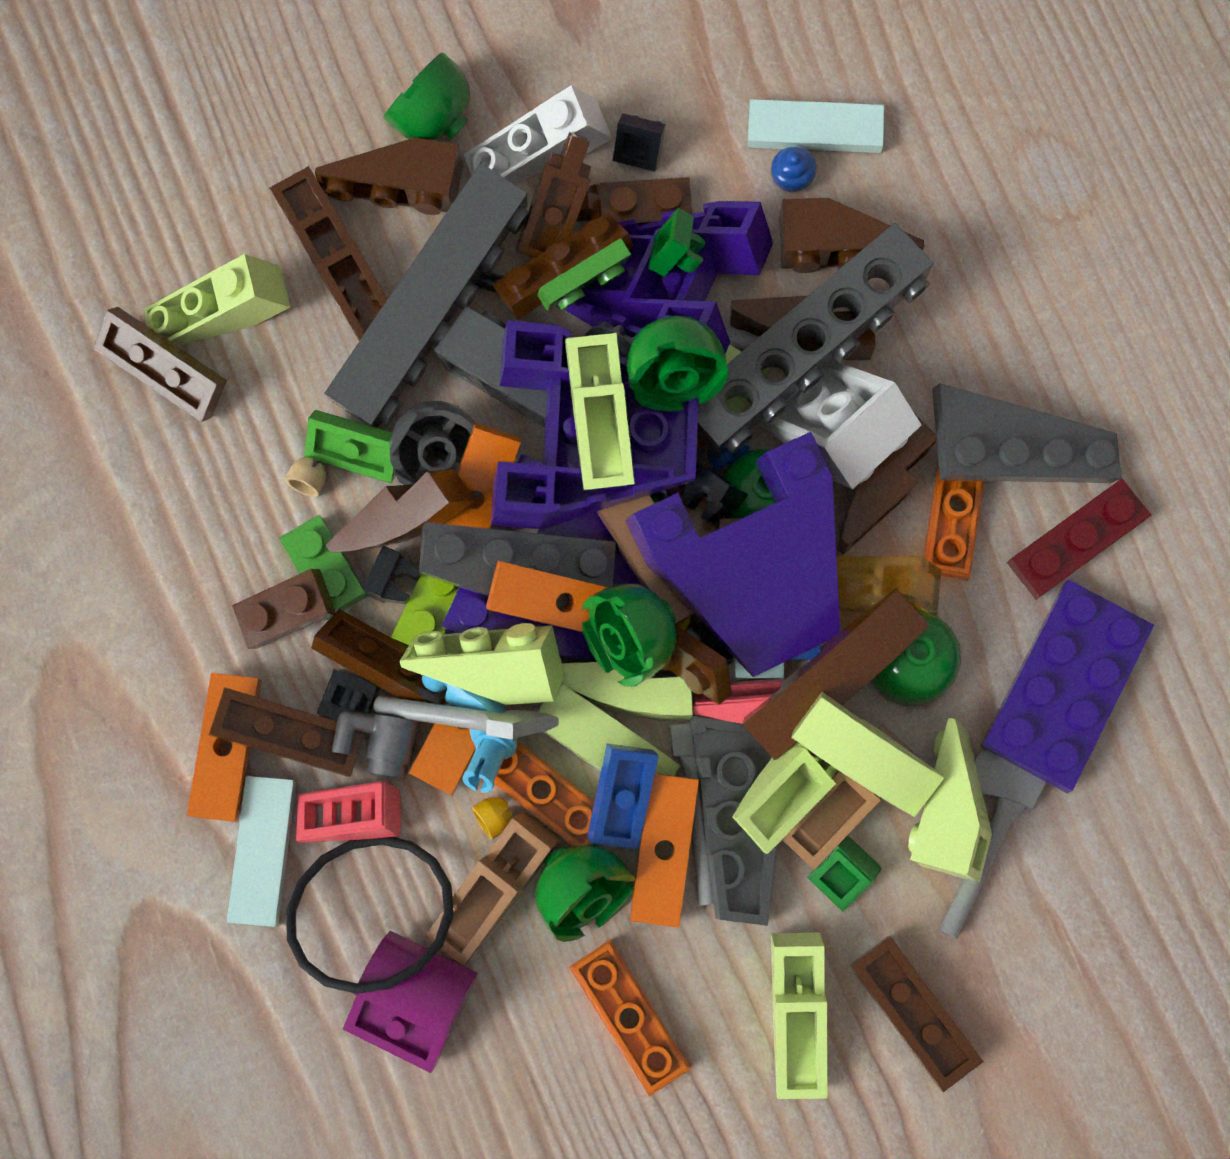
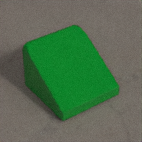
(845, 873)

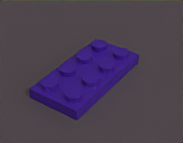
(1067, 686)

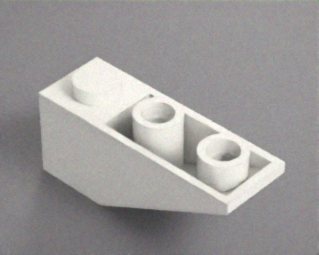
(527, 143)

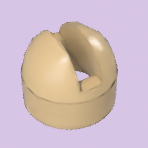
(305, 477)

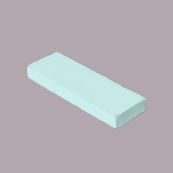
(816, 126)
(261, 851)

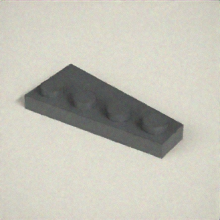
(1012, 443)
(470, 556)
(739, 870)

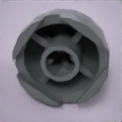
(429, 439)

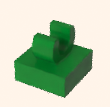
(676, 245)

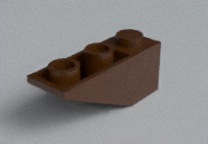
(405, 173)
(825, 233)

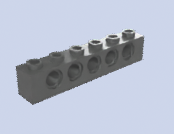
(888, 257)

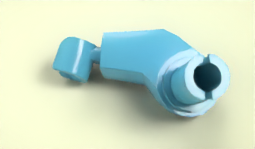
(489, 750)

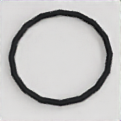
(401, 976)

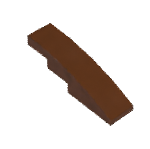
(330, 249)
(839, 669)

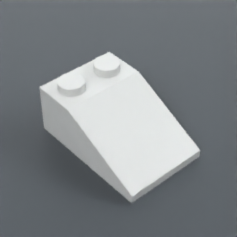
(852, 419)

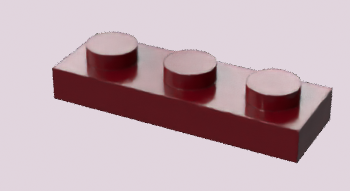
(1078, 538)

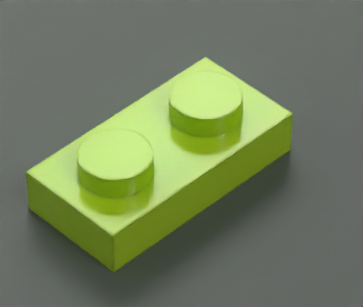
(425, 609)

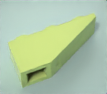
(220, 302)
(500, 664)
(954, 821)

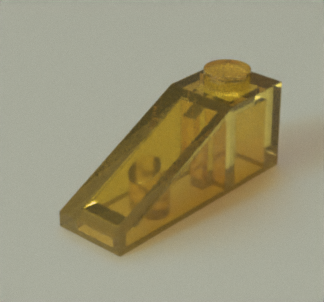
(870, 578)

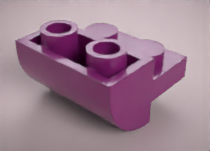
(416, 1014)

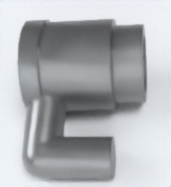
(389, 744)

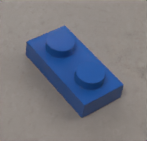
(622, 796)

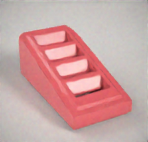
(743, 700)
(379, 813)

